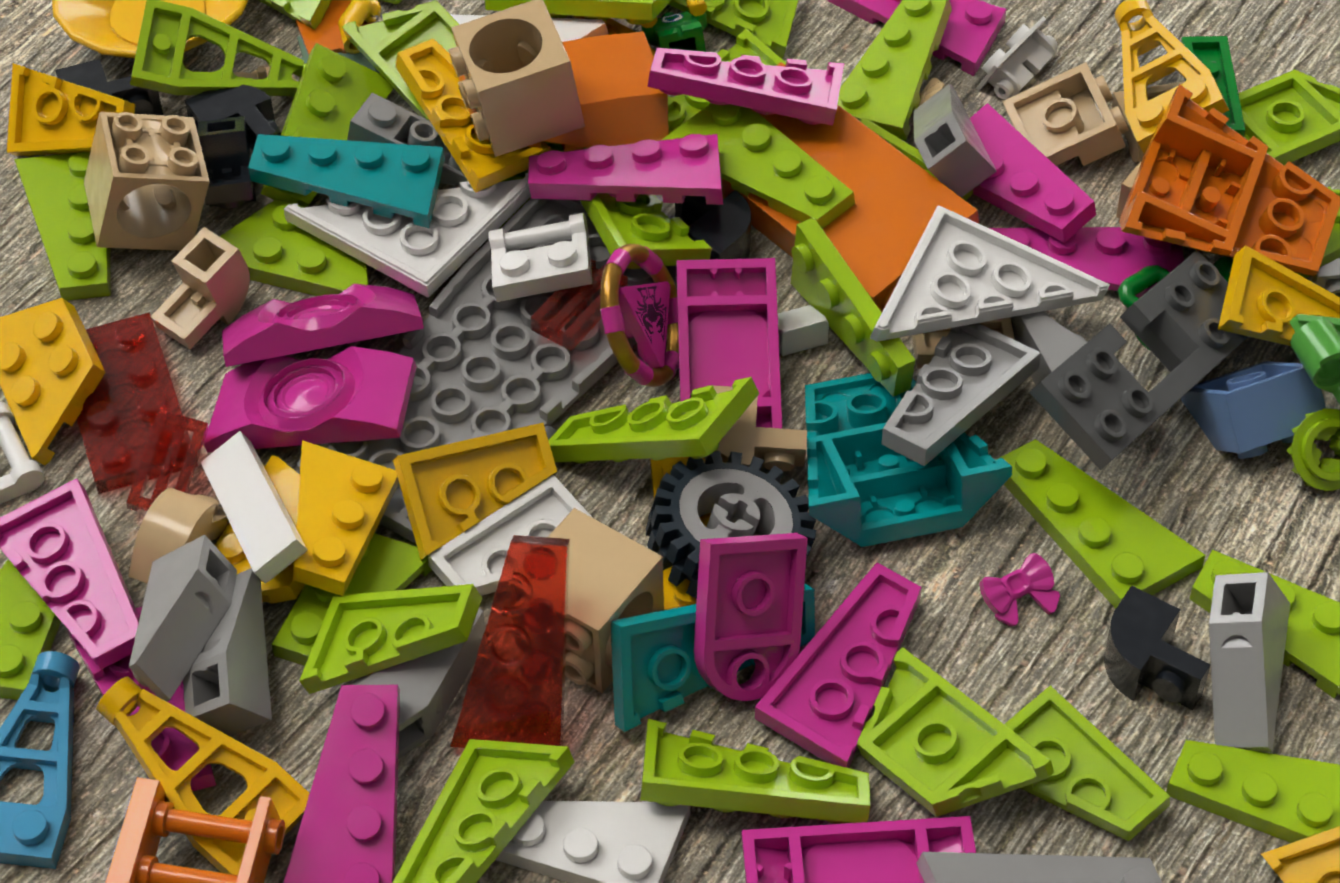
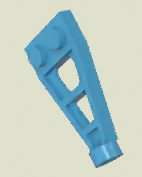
(37, 832)

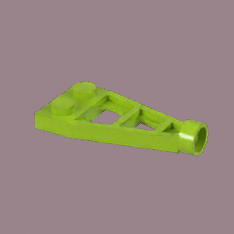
(162, 46)

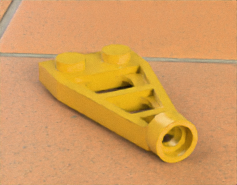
(1142, 37)
(261, 773)

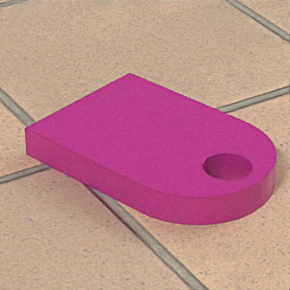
(749, 610)

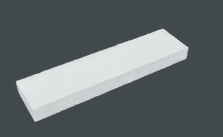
(253, 507)

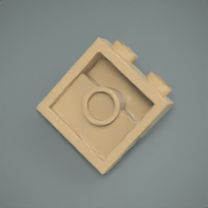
(1069, 117)

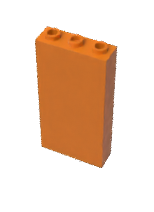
(890, 198)

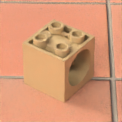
(516, 77)
(145, 181)
(606, 582)

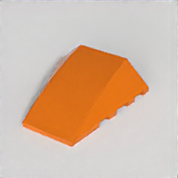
(613, 93)
(1222, 192)

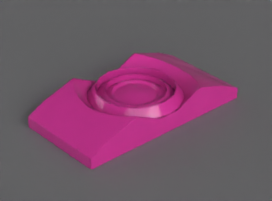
(319, 323)
(730, 329)
(314, 400)
(851, 850)

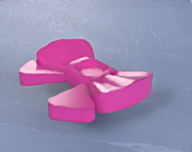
(1032, 578)

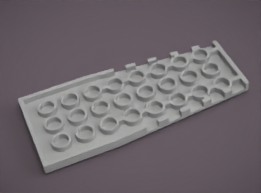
(485, 365)

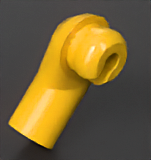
(358, 11)

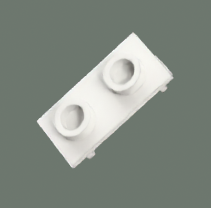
(1007, 70)

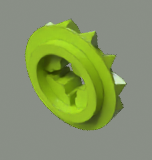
(1317, 473)

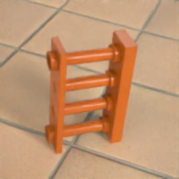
(153, 817)

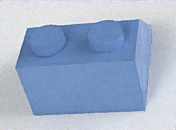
(1253, 406)

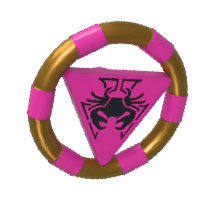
(641, 313)

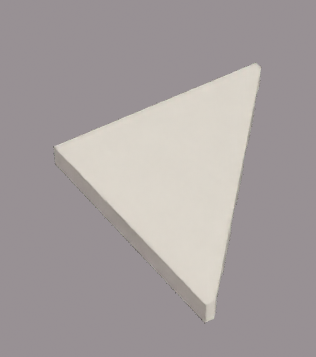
(409, 252)
(977, 276)

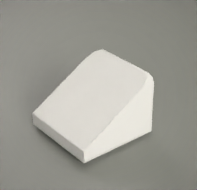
(801, 330)

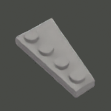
(958, 387)
(1026, 868)

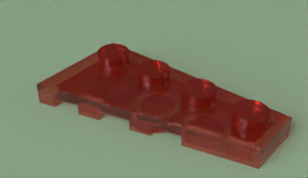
(522, 654)

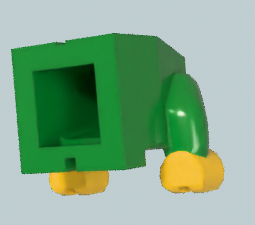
(679, 30)

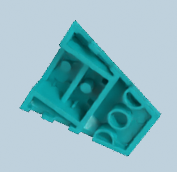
(876, 492)

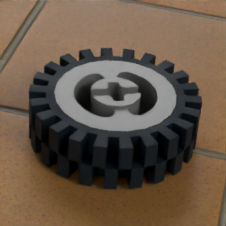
(739, 503)

